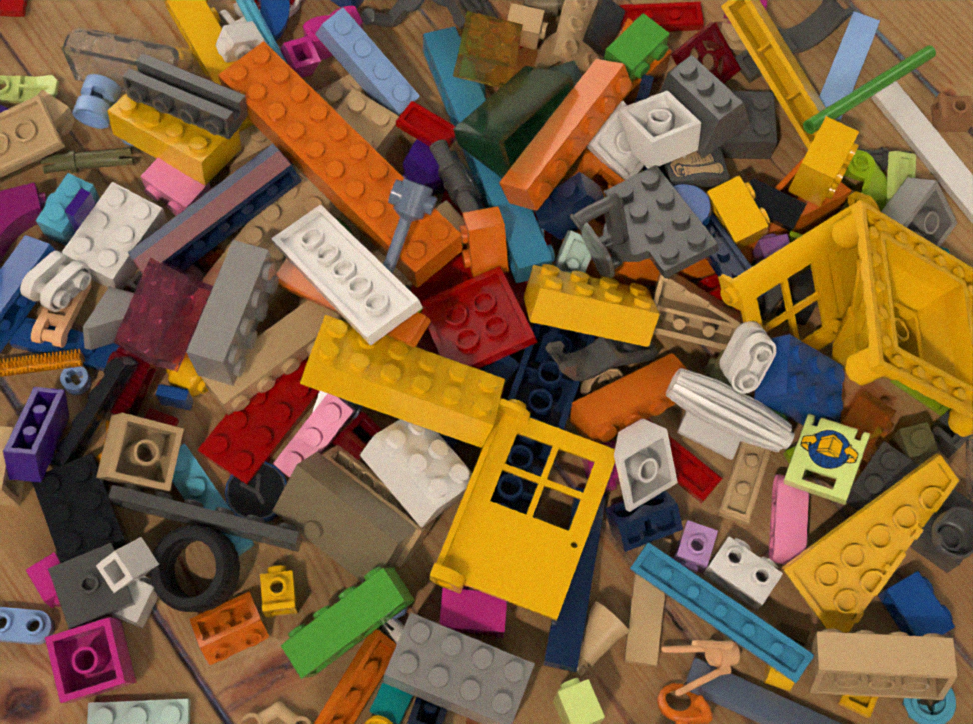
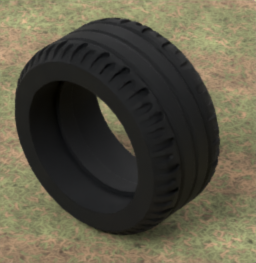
(226, 573)

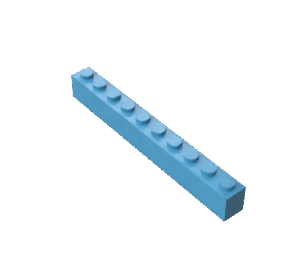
(461, 97)

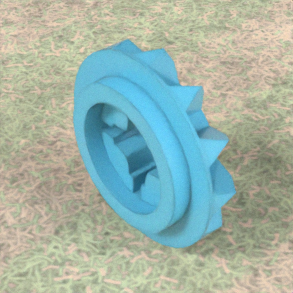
(940, 713)

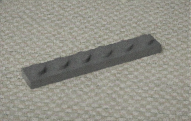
(193, 513)

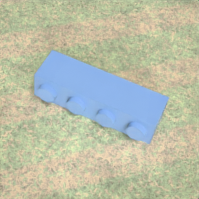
(366, 62)

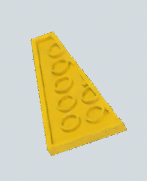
(862, 553)

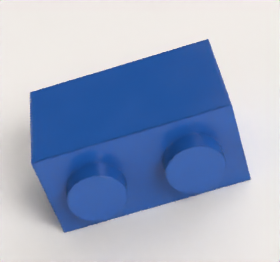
(916, 607)

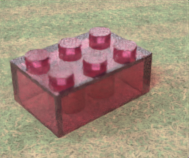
(163, 314)

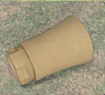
(600, 633)

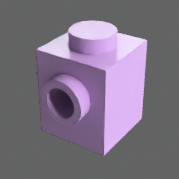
(695, 546)

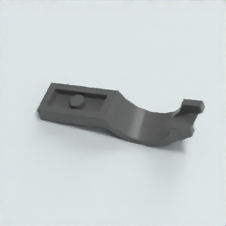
(802, 36)
(599, 357)

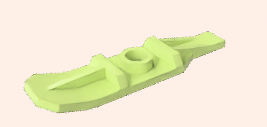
(23, 88)

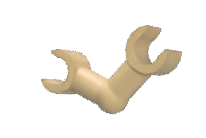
(278, 710)

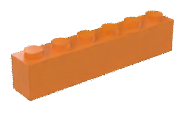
(566, 134)

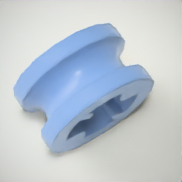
(74, 389)

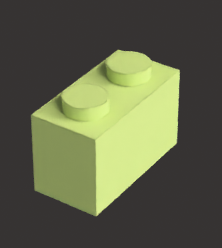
(578, 703)

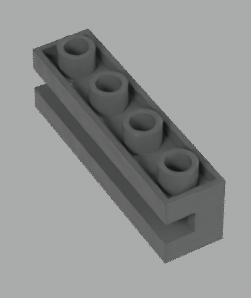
(186, 96)

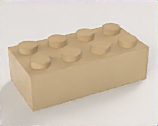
(882, 664)

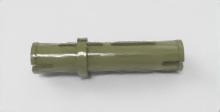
(87, 160)

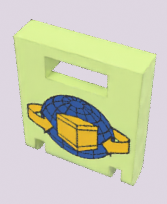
(828, 451)

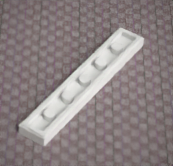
(928, 145)

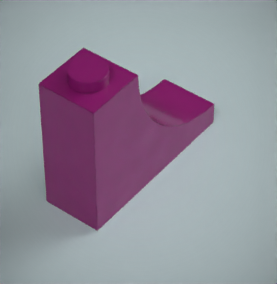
(18, 213)

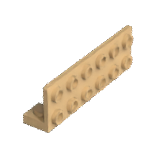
(567, 41)

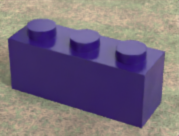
(36, 434)

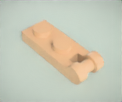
(61, 320)

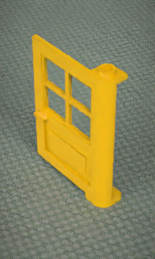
(831, 271)
(510, 550)

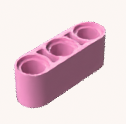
(787, 521)

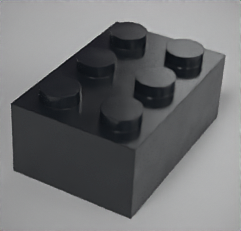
(79, 509)

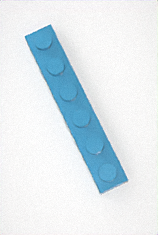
(722, 613)

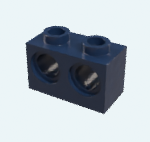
(645, 523)

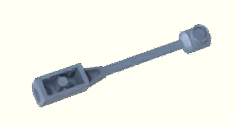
(410, 203)

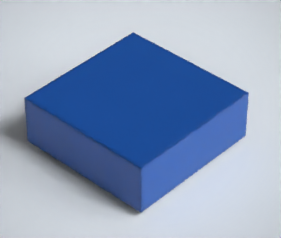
(174, 397)

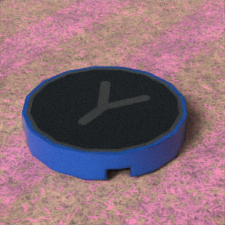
(258, 496)

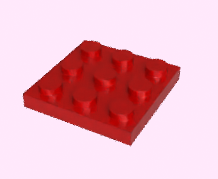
(478, 320)

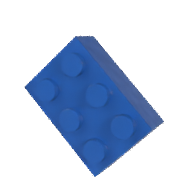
(802, 382)

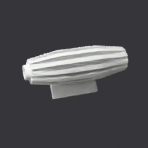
(722, 417)

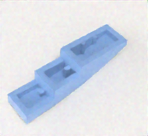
(849, 59)

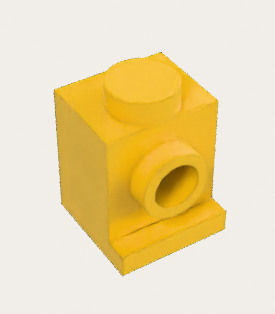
(278, 603)

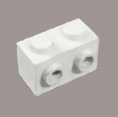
(743, 572)

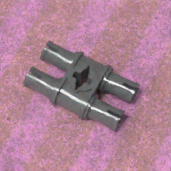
(457, 178)

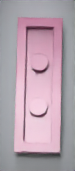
(316, 432)

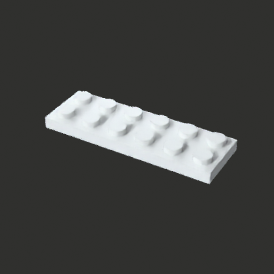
(347, 274)

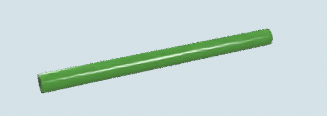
(870, 88)

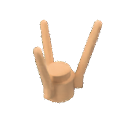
(717, 653)

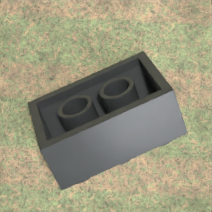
(709, 101)

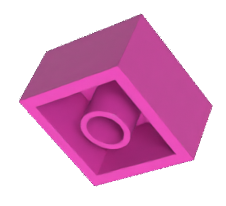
(90, 660)

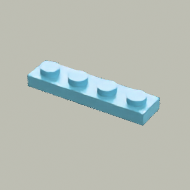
(197, 486)

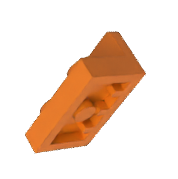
(229, 628)

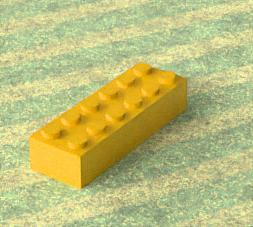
(404, 382)

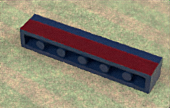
(219, 211)

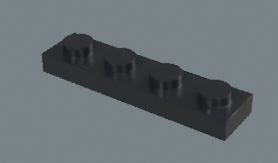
(100, 403)

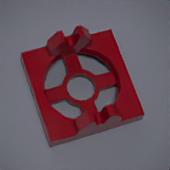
(721, 51)

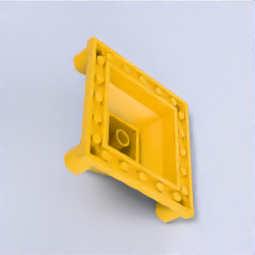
(907, 313)

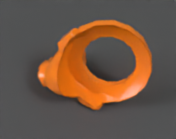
(697, 713)

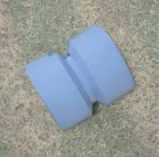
(96, 98)

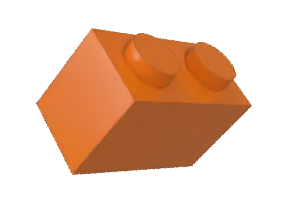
(484, 241)

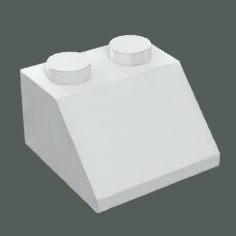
(660, 129)
(643, 462)

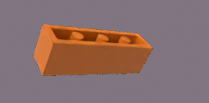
(625, 401)

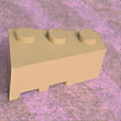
(693, 313)

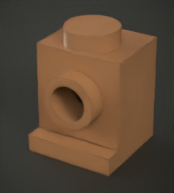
(952, 113)

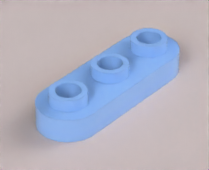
(18, 626)

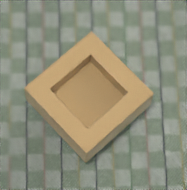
(732, 39)

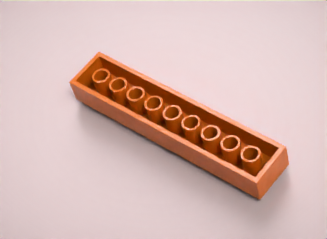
(337, 160)

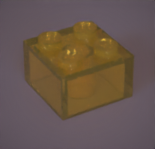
(487, 49)

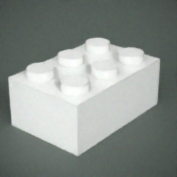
(112, 230)
(417, 469)

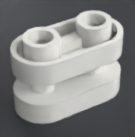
(55, 281)
(747, 357)

